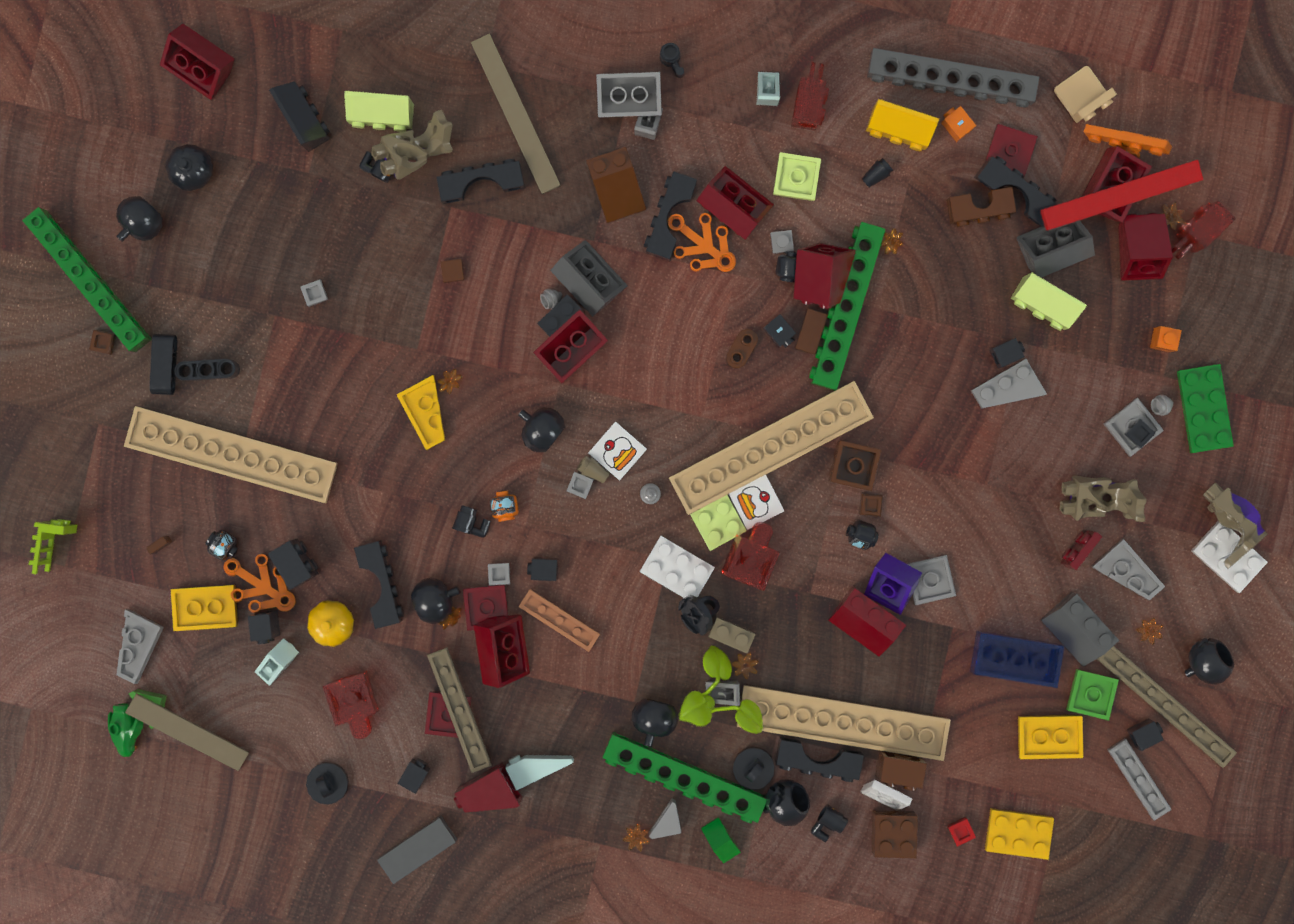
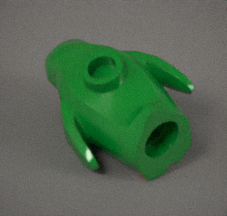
(123, 729)

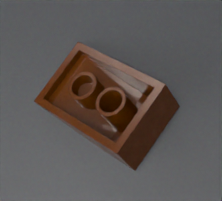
(616, 184)

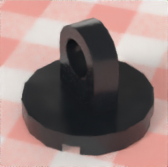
(696, 614)
(753, 768)
(327, 783)

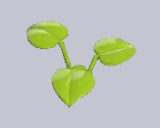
(699, 706)

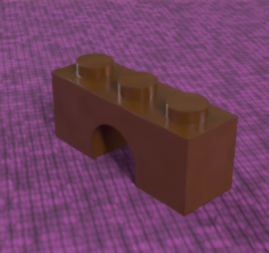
(1000, 205)

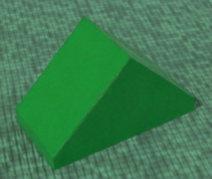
(720, 840)

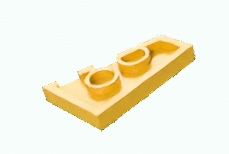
(424, 411)

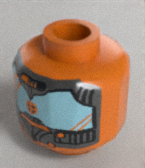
(504, 506)

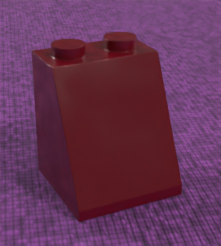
(1144, 247)
(822, 274)
(488, 791)

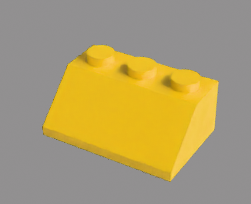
(901, 125)

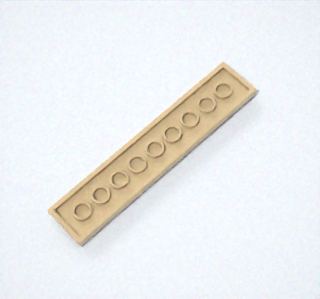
(771, 447)
(230, 454)
(850, 723)

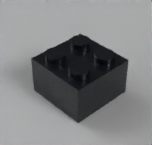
(294, 563)

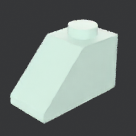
(276, 661)

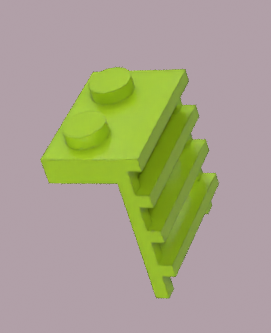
(47, 531)

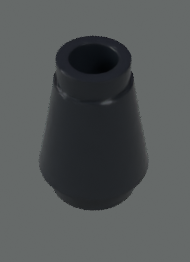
(879, 171)

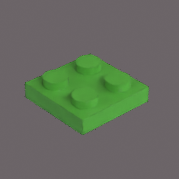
(1092, 694)

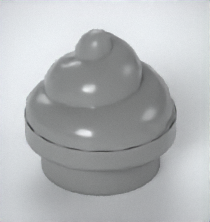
(550, 298)
(1161, 405)
(650, 493)

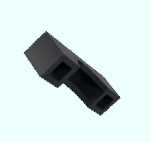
(996, 174)
(454, 185)
(679, 190)
(373, 558)
(845, 764)

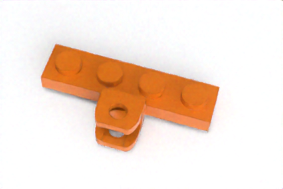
(1127, 140)

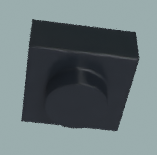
(1140, 433)

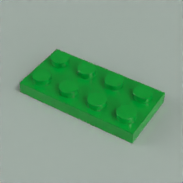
(1205, 408)

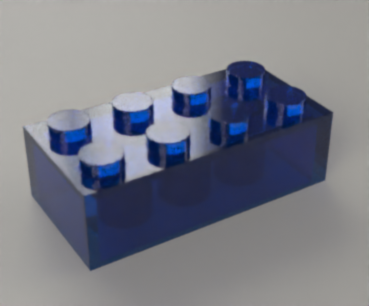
(1017, 659)

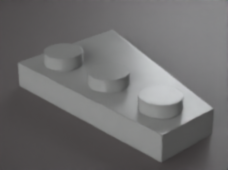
(1009, 386)
(1129, 570)
(137, 646)

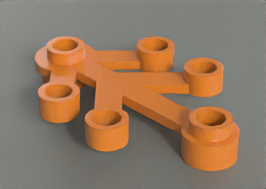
(704, 245)
(262, 586)

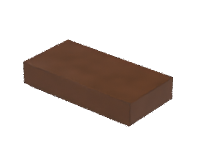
(811, 331)

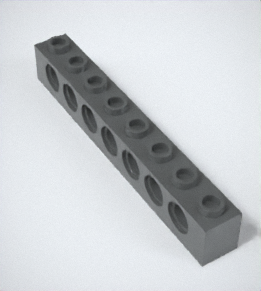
(1025, 83)

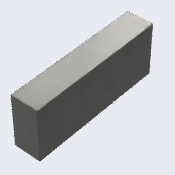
(417, 849)

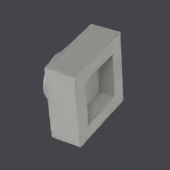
(782, 241)
(314, 293)
(580, 485)
(499, 573)

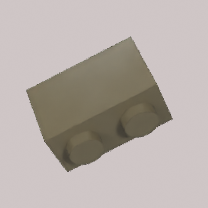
(731, 634)

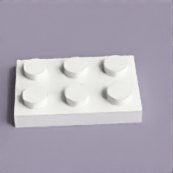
(1215, 549)
(676, 568)

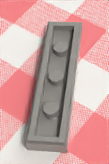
(1139, 779)

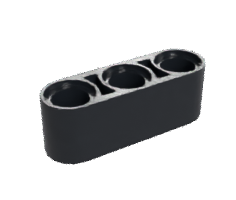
(163, 364)
(197, 370)

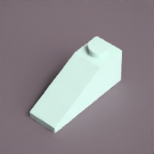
(534, 767)

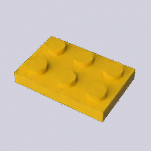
(203, 608)
(1050, 737)
(1019, 834)

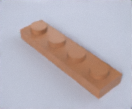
(559, 620)

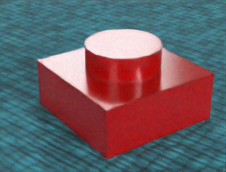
(961, 831)

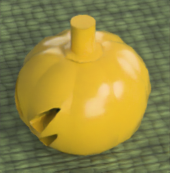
(330, 623)

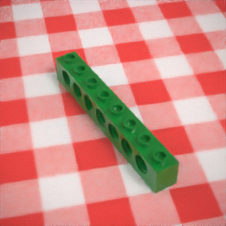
(87, 279)
(830, 380)
(749, 813)

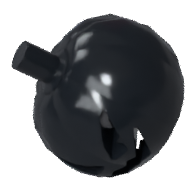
(189, 167)
(138, 219)
(541, 428)
(433, 600)
(1210, 661)
(654, 719)
(787, 802)

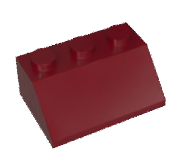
(196, 61)
(1114, 169)
(734, 202)
(570, 346)
(866, 622)
(501, 650)

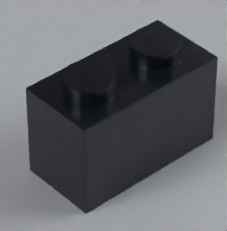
(558, 315)
(264, 626)

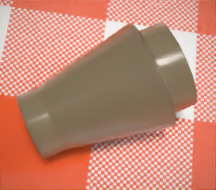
(591, 469)

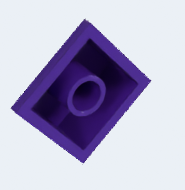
(892, 583)

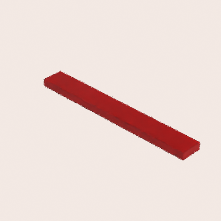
(1121, 195)

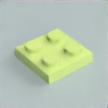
(797, 176)
(718, 522)

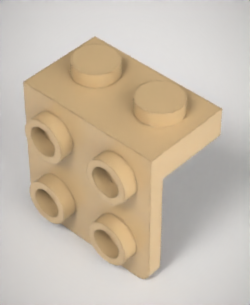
(1083, 94)

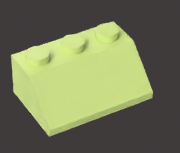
(379, 110)
(1047, 302)

